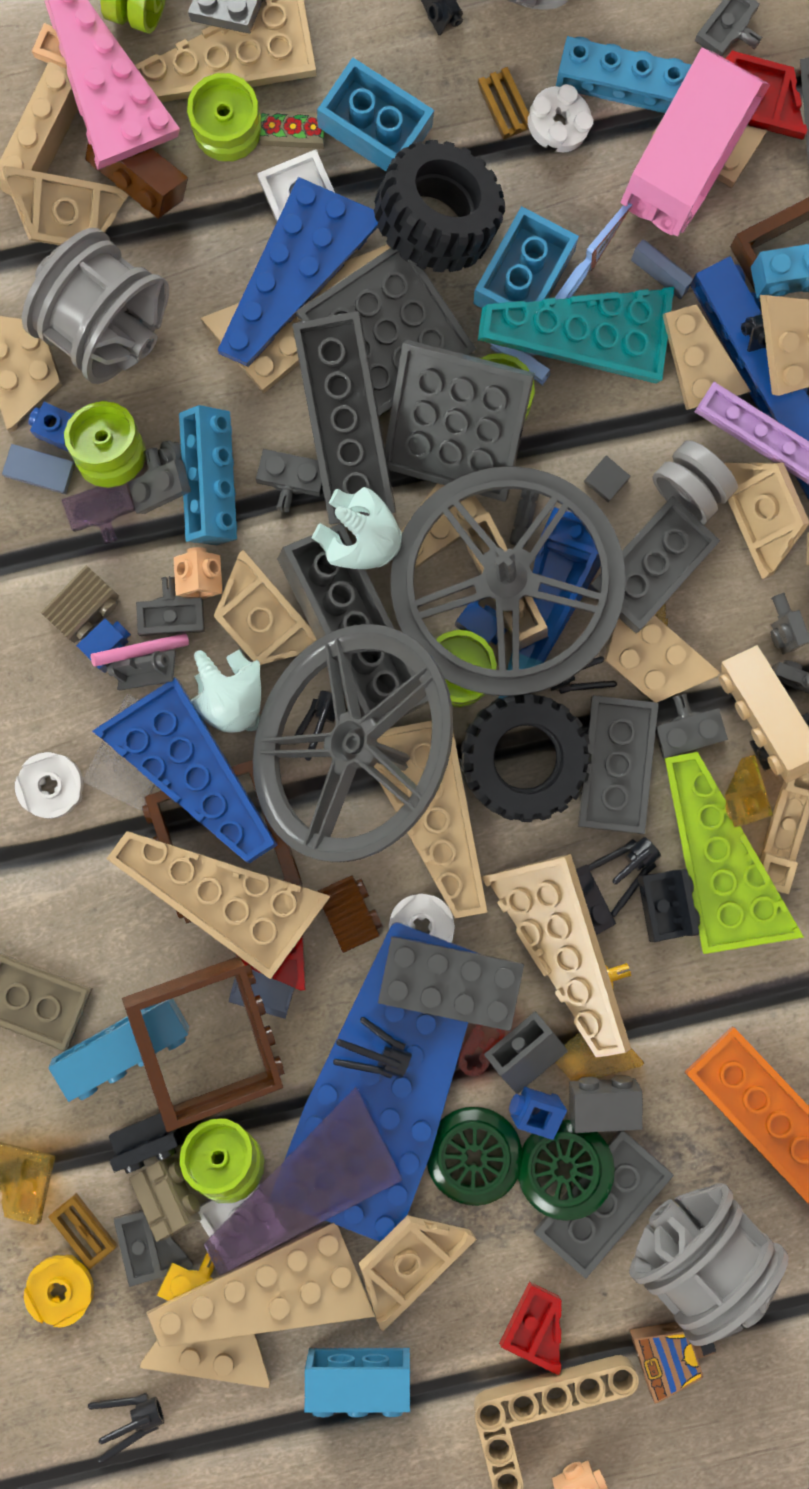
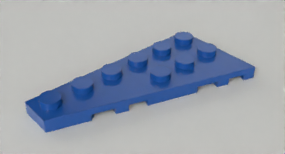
(302, 255)
(180, 756)

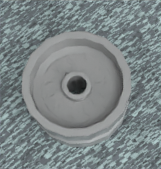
(696, 480)

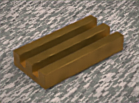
(495, 80)
(93, 1223)

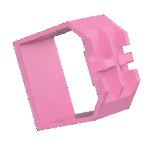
(693, 142)

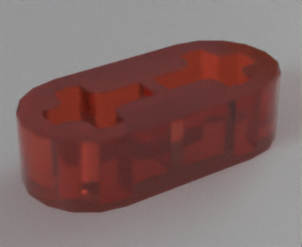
(470, 1046)

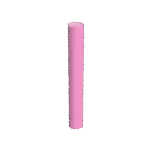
(139, 649)

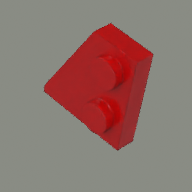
(536, 1329)

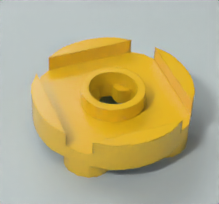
(67, 1272)

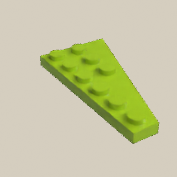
(730, 883)

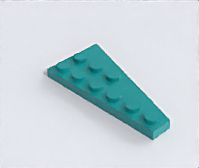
(596, 331)

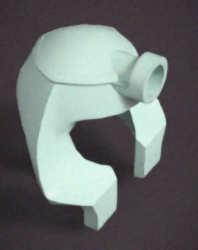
(376, 534)
(232, 701)

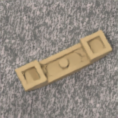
(786, 833)

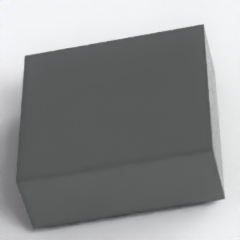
(607, 478)

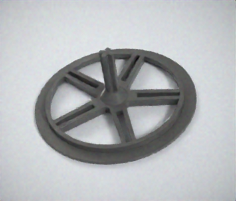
(509, 579)
(351, 742)

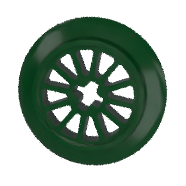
(507, 1139)
(591, 1198)

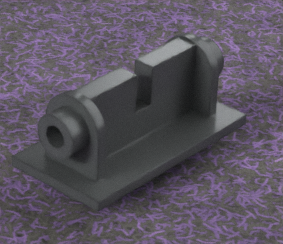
(144, 670)

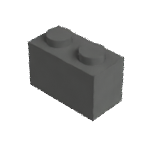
(525, 1052)
(605, 1104)

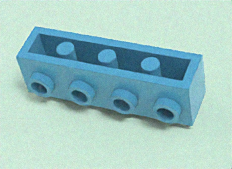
(621, 74)
(781, 271)
(209, 470)
(115, 1050)

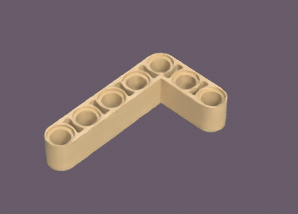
(542, 1407)

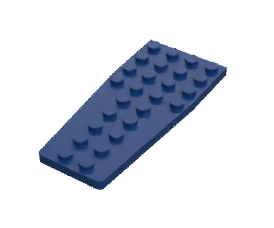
(402, 1109)

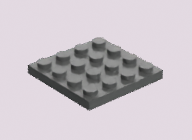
(394, 306)
(455, 415)

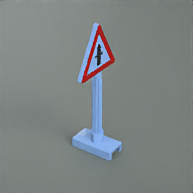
(593, 254)

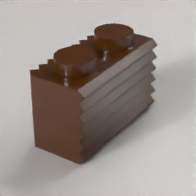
(349, 914)

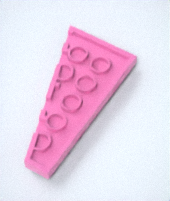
(109, 90)

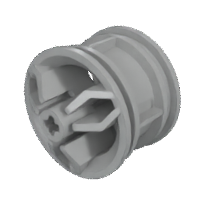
(95, 305)
(708, 1264)

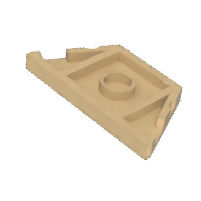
(61, 206)
(26, 372)
(767, 512)
(260, 615)
(656, 660)
(409, 1263)
(224, 1359)

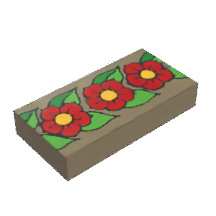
(291, 129)

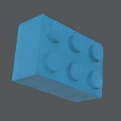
(373, 115)
(526, 261)
(357, 1381)

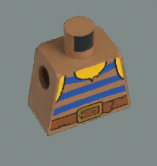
(668, 1358)

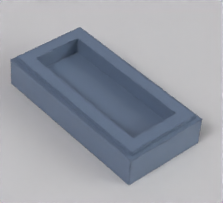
(661, 268)
(38, 469)

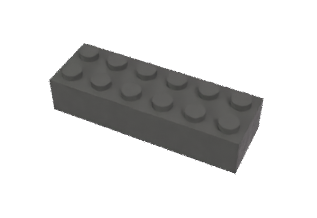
(343, 407)
(342, 598)

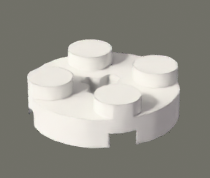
(571, 106)
(33, 776)
(422, 907)

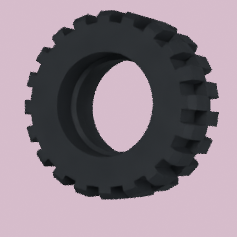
(457, 181)
(557, 789)

